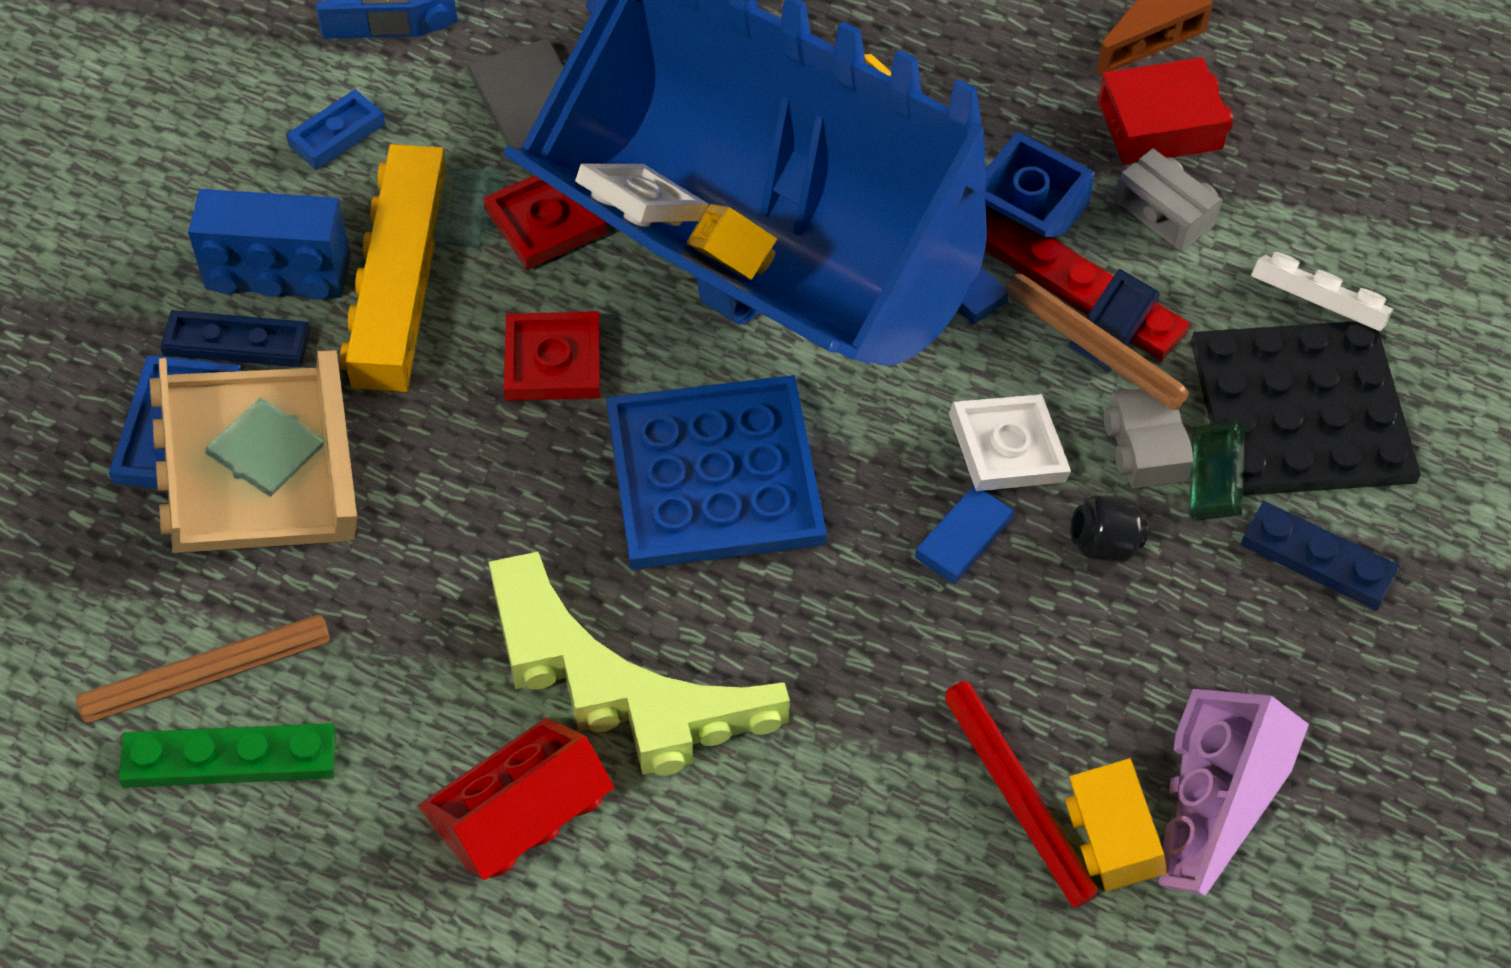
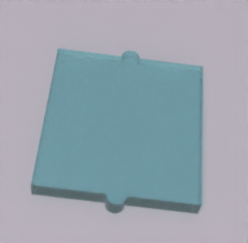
(264, 447)

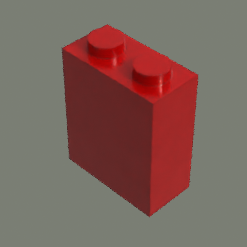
(1164, 109)

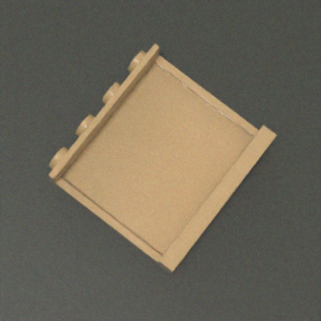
(220, 512)

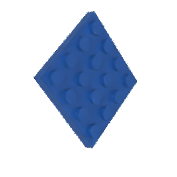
(714, 472)

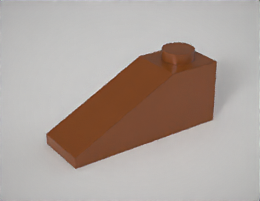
(1151, 28)

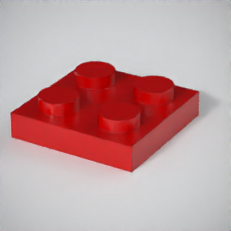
(541, 221)
(552, 356)

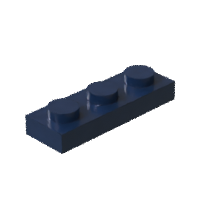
(1320, 555)

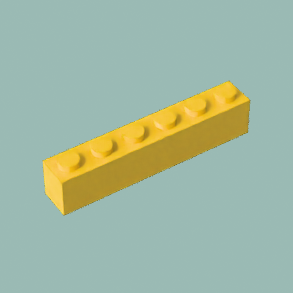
(395, 271)

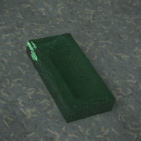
(1217, 471)

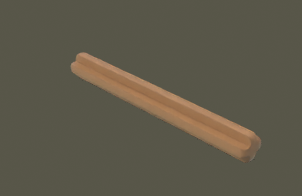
(1097, 342)
(202, 668)

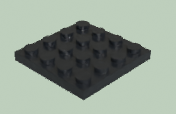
(1311, 406)

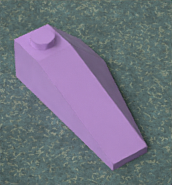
(1231, 768)

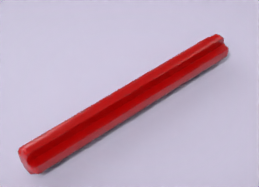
(1021, 794)

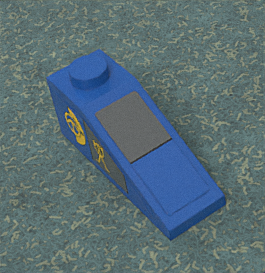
(383, 18)

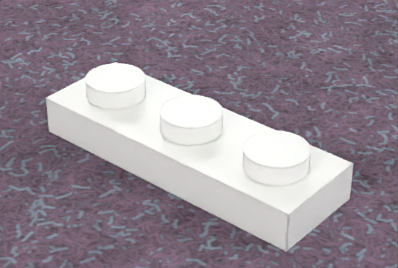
(1323, 290)

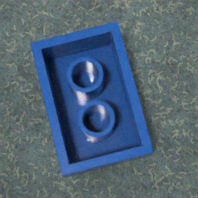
(270, 243)

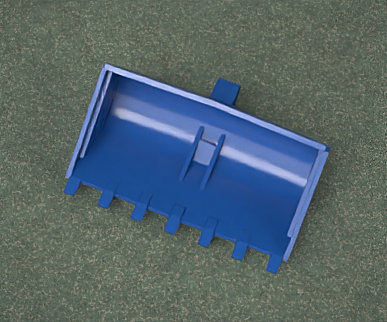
(833, 158)

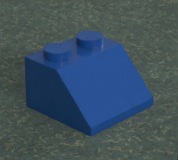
(1038, 186)

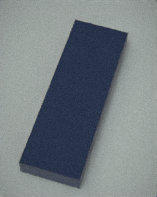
(235, 338)

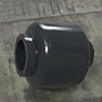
(1108, 529)

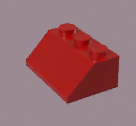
(518, 797)

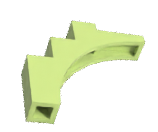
(606, 689)

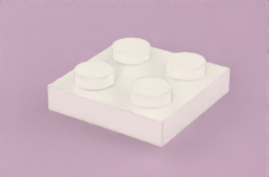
(640, 193)
(1009, 442)

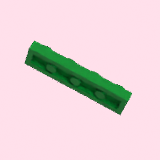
(227, 755)

